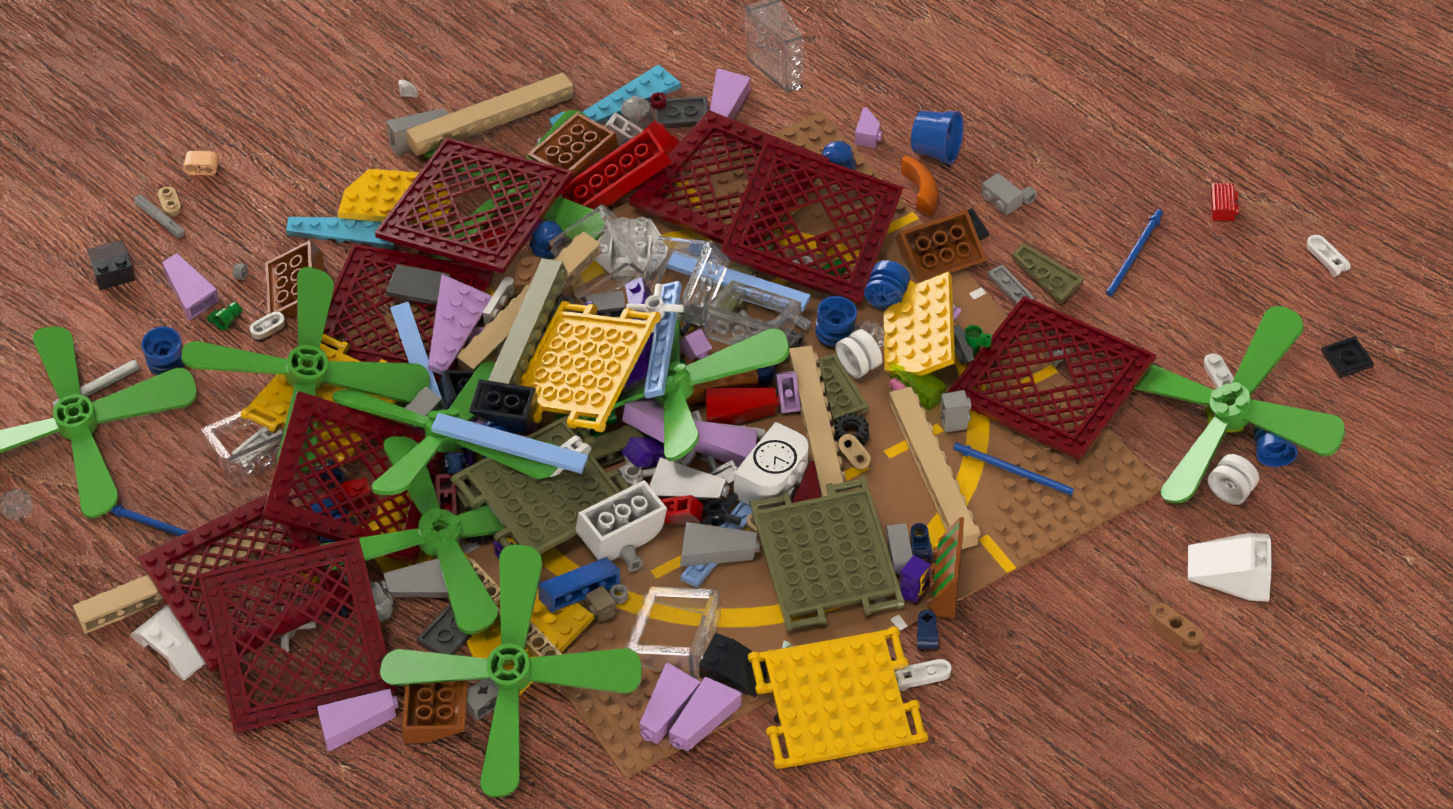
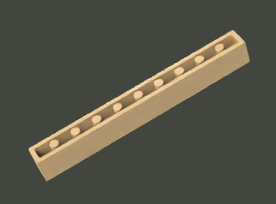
(490, 113)
(491, 340)
(816, 418)
(932, 463)
(142, 593)

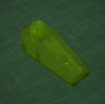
(926, 386)

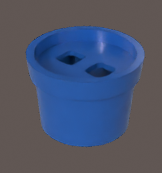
(938, 135)

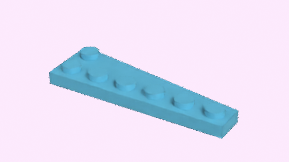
(644, 86)
(339, 229)

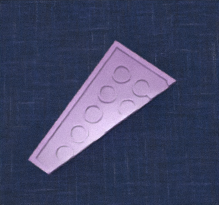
(455, 319)

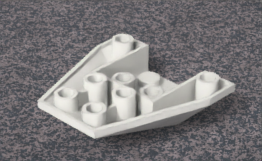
(641, 232)
(1233, 565)

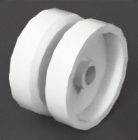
(858, 353)
(1233, 479)

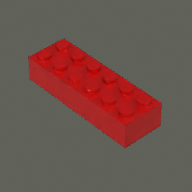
(618, 172)

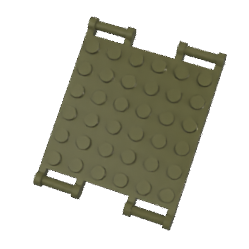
(534, 509)
(826, 553)

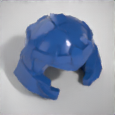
(840, 154)
(541, 236)

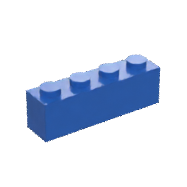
(574, 585)

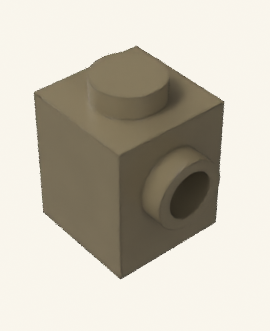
(600, 604)

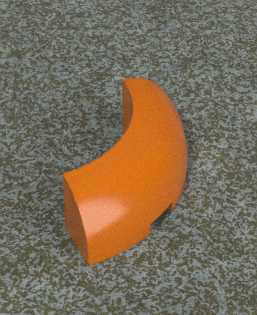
(928, 192)

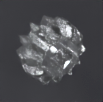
(874, 329)
(16, 504)

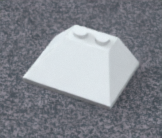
(170, 641)

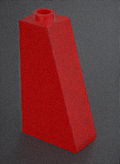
(739, 404)

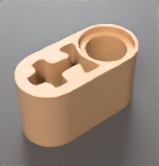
(201, 163)

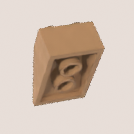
(525, 273)

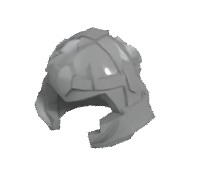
(638, 111)
(383, 601)

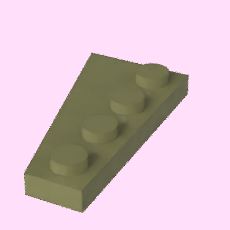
(1047, 273)
(840, 389)

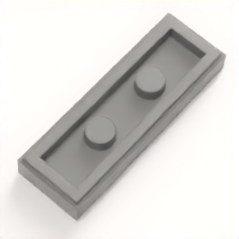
(1008, 284)

